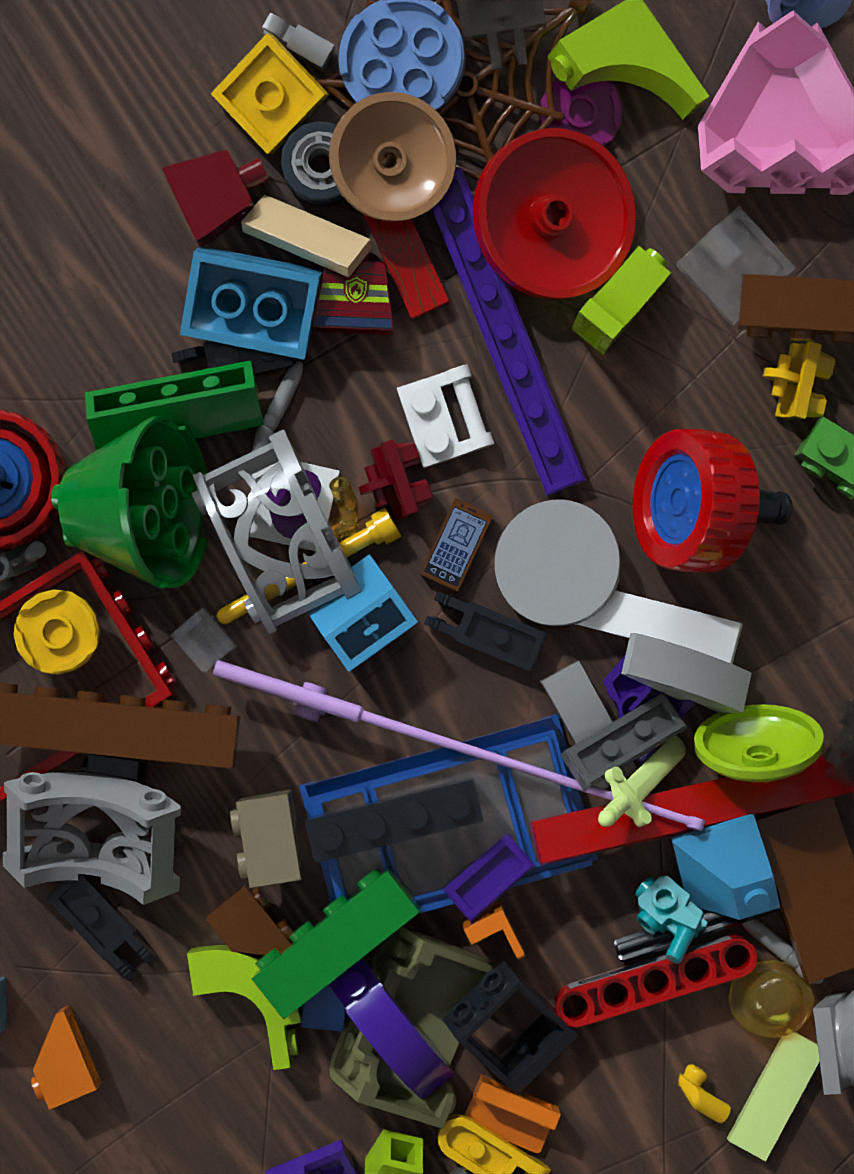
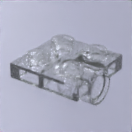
(727, 253)

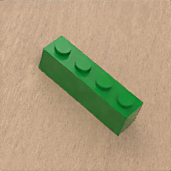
(202, 400)
(336, 942)

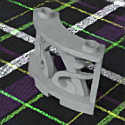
(329, 555)
(68, 793)

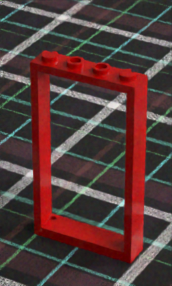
(118, 608)

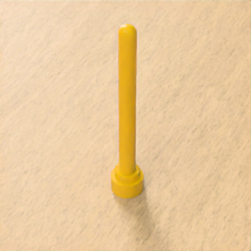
(378, 530)

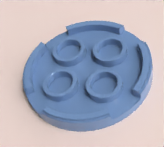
(403, 50)

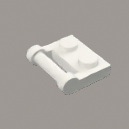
(431, 420)

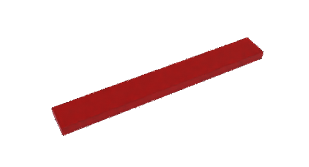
(713, 801)

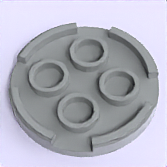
(558, 563)

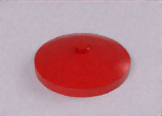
(554, 213)

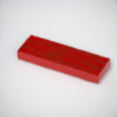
(408, 265)

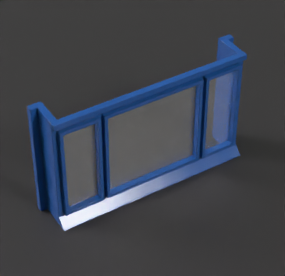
(506, 800)

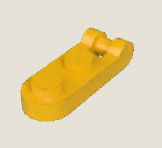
(483, 1150)

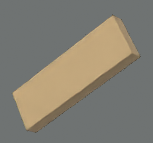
(306, 235)

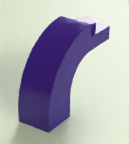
(391, 1030)

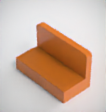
(490, 922)
(514, 1117)

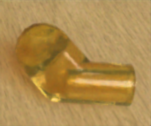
(347, 505)

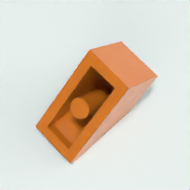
(64, 1063)

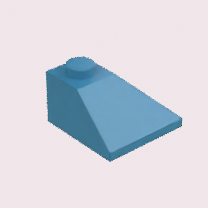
(727, 868)

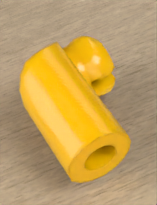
(700, 1100)

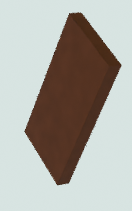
(813, 885)

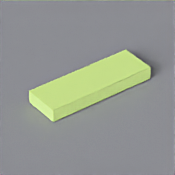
(775, 1095)

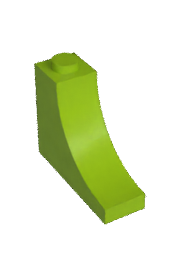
(628, 48)
(621, 299)

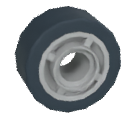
(297, 155)

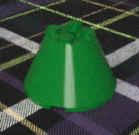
(137, 503)

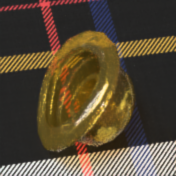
(771, 1000)

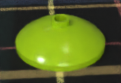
(759, 743)

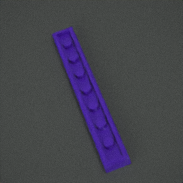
(508, 343)

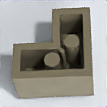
(268, 838)

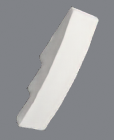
(669, 623)

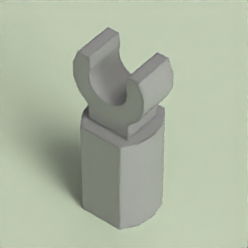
(300, 42)

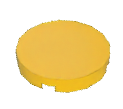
(57, 632)

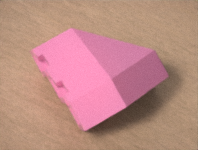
(782, 115)

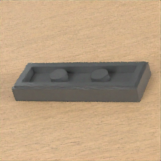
(623, 741)

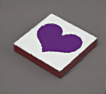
(280, 528)

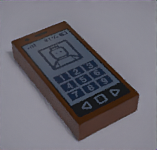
(456, 544)

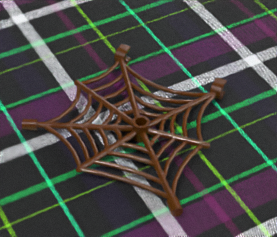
(564, 16)

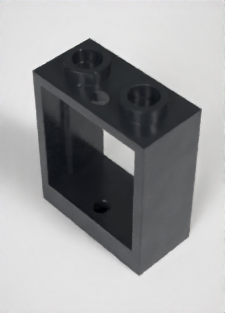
(517, 1064)

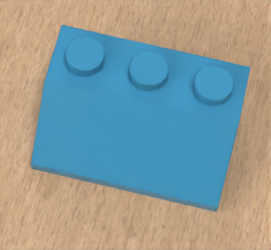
(250, 302)

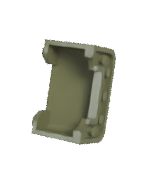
(426, 983)

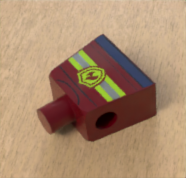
(355, 302)

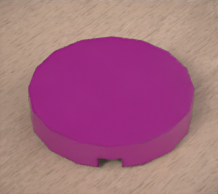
(597, 120)

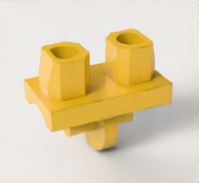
(795, 380)

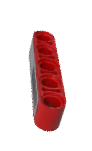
(675, 985)

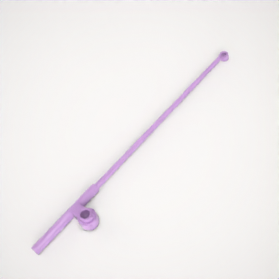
(313, 701)

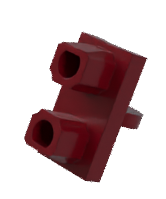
(389, 480)

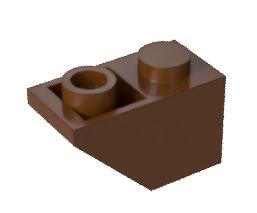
(249, 924)

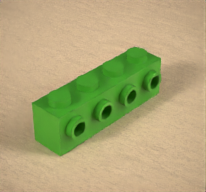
(829, 453)

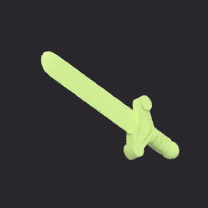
(631, 791)

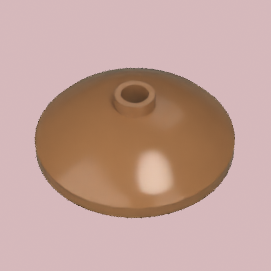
(414, 139)

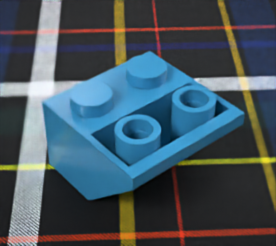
(365, 621)

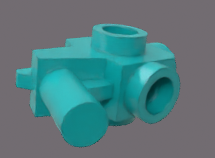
(669, 907)

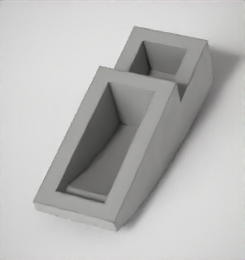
(686, 673)
(579, 706)

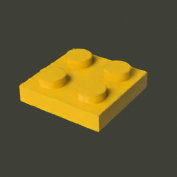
(269, 93)

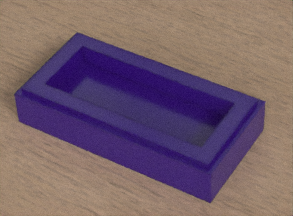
(489, 877)

